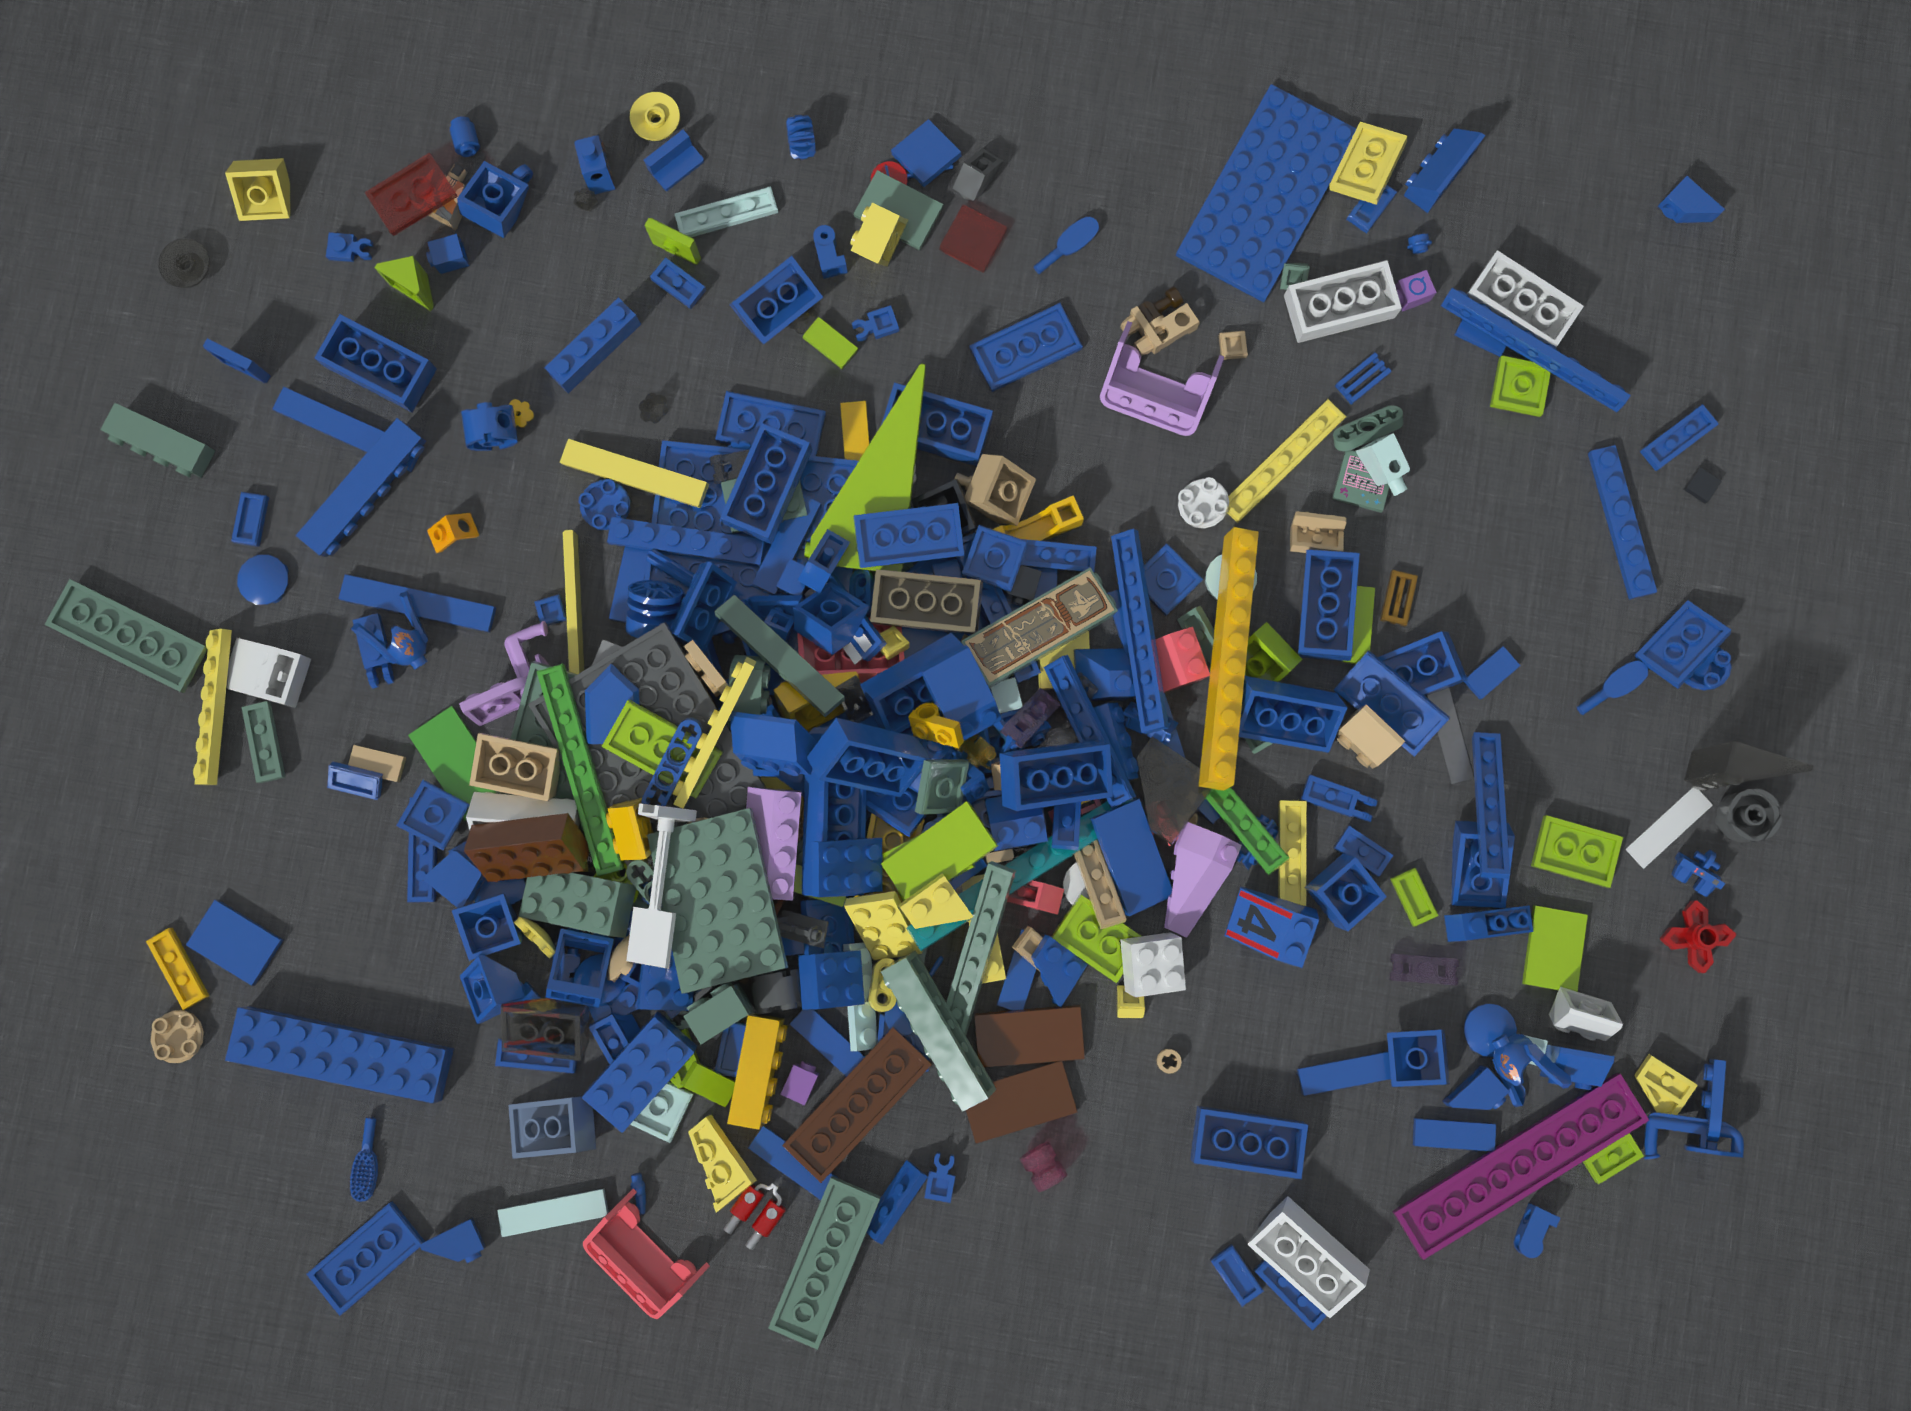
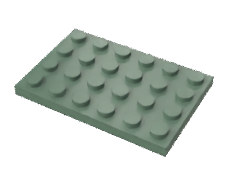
(720, 902)

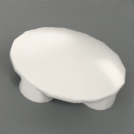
(1203, 503)

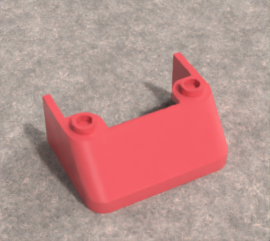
(638, 1262)

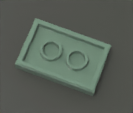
(905, 202)

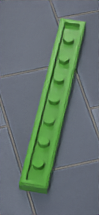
(579, 768)

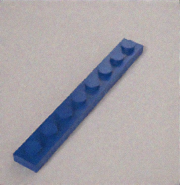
(1535, 350)
(1140, 632)

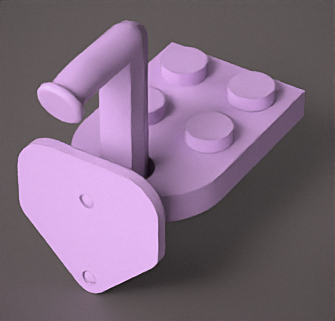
(502, 696)

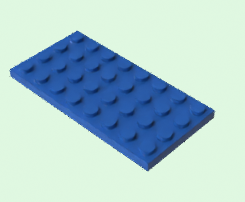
(1266, 193)

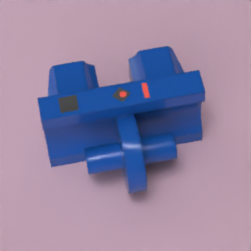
(1708, 880)

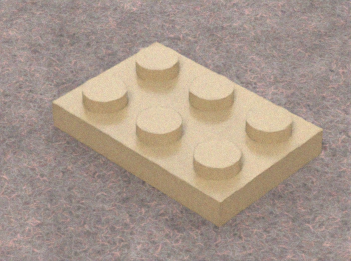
(705, 669)

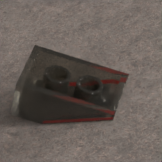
(545, 1028)

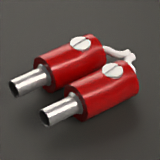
(767, 1218)

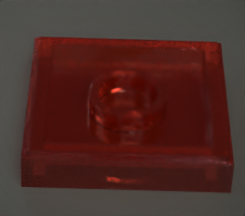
(973, 238)

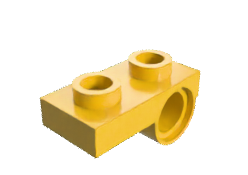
(928, 725)

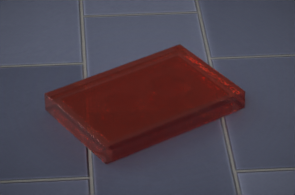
(411, 194)

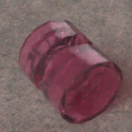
(1043, 1166)

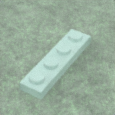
(862, 1017)

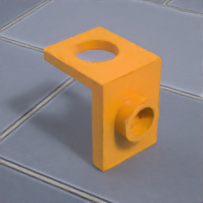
(447, 531)

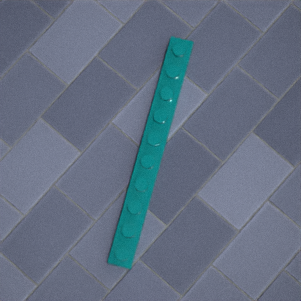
(1027, 867)

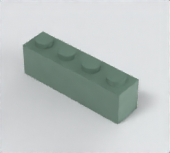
(158, 440)

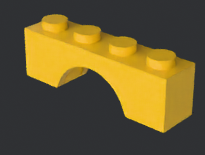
(1048, 523)

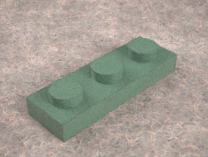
(263, 742)

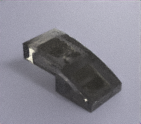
(855, 703)

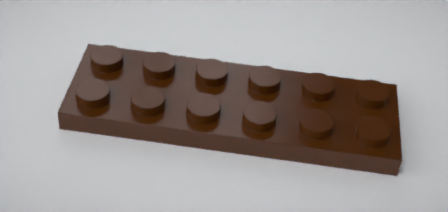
(857, 1104)

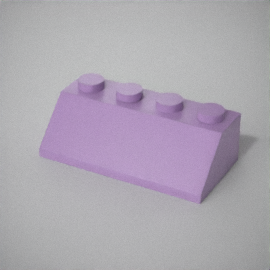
(777, 827)

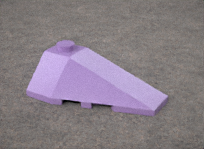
(1200, 870)

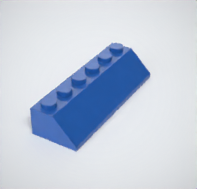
(829, 814)

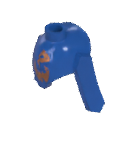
(406, 645)
(1511, 1058)

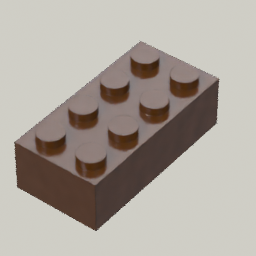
(527, 847)

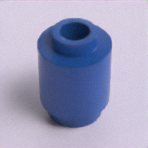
(464, 136)

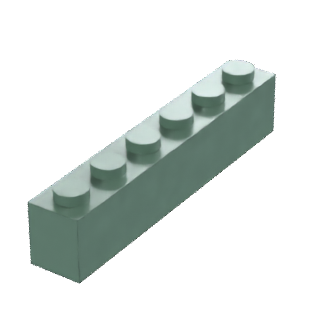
(938, 1031)

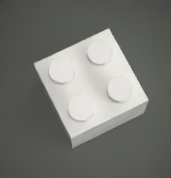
(1153, 964)

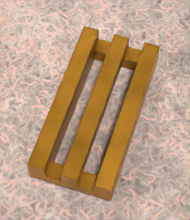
(1388, 597)

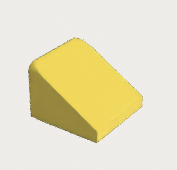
(1128, 1005)

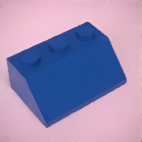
(1442, 167)
(776, 300)
(696, 614)
(771, 743)

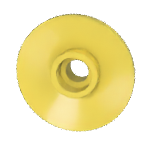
(652, 106)

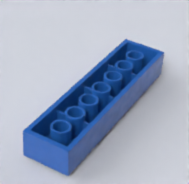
(339, 1054)

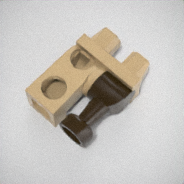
(1156, 329)

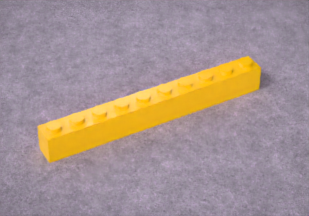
(1228, 659)

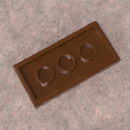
(1029, 1036)
(1023, 1102)

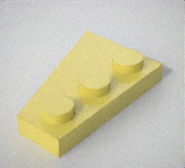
(723, 1166)

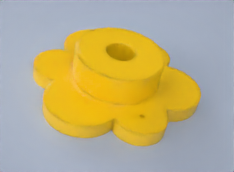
(523, 408)

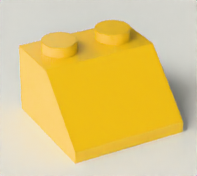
(629, 830)

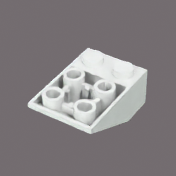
(267, 672)

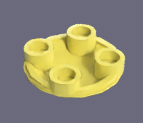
(537, 935)

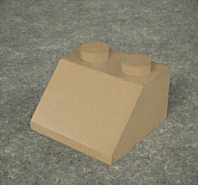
(1368, 737)

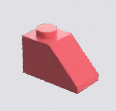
(1038, 897)

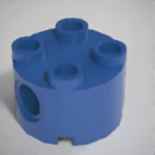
(489, 427)

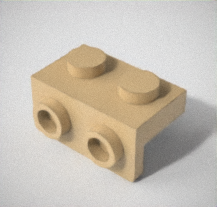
(1317, 532)

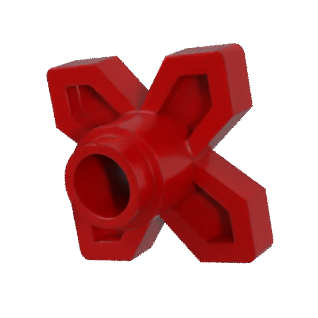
(1698, 936)

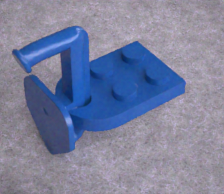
(1709, 1128)

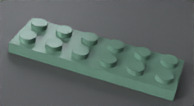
(126, 636)
(824, 1262)

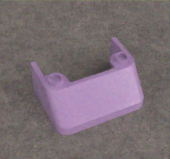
(1155, 397)

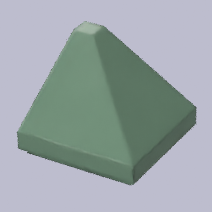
(1293, 274)

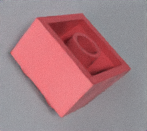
(1180, 659)

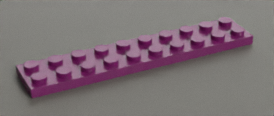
(1520, 1166)

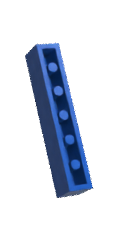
(361, 488)

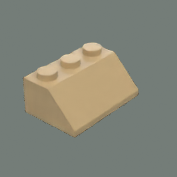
(515, 767)

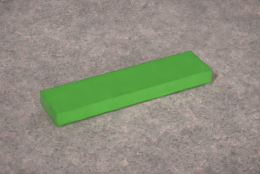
(1248, 829)

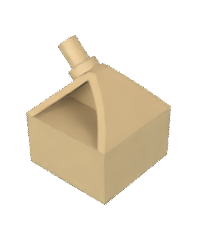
(998, 489)

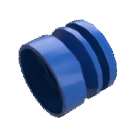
(651, 605)

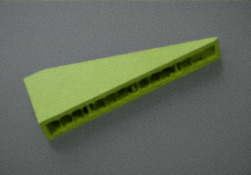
(881, 477)

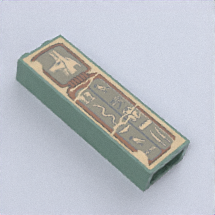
(1040, 627)

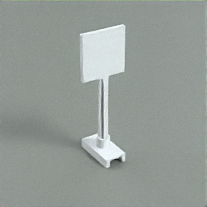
(652, 928)

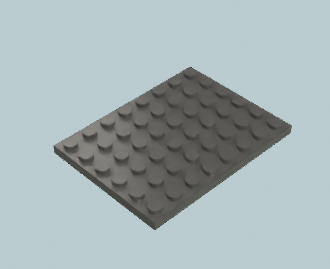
(674, 692)

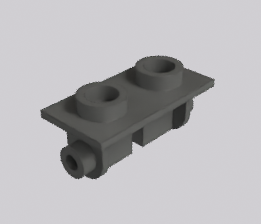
(803, 928)

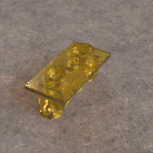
(979, 752)

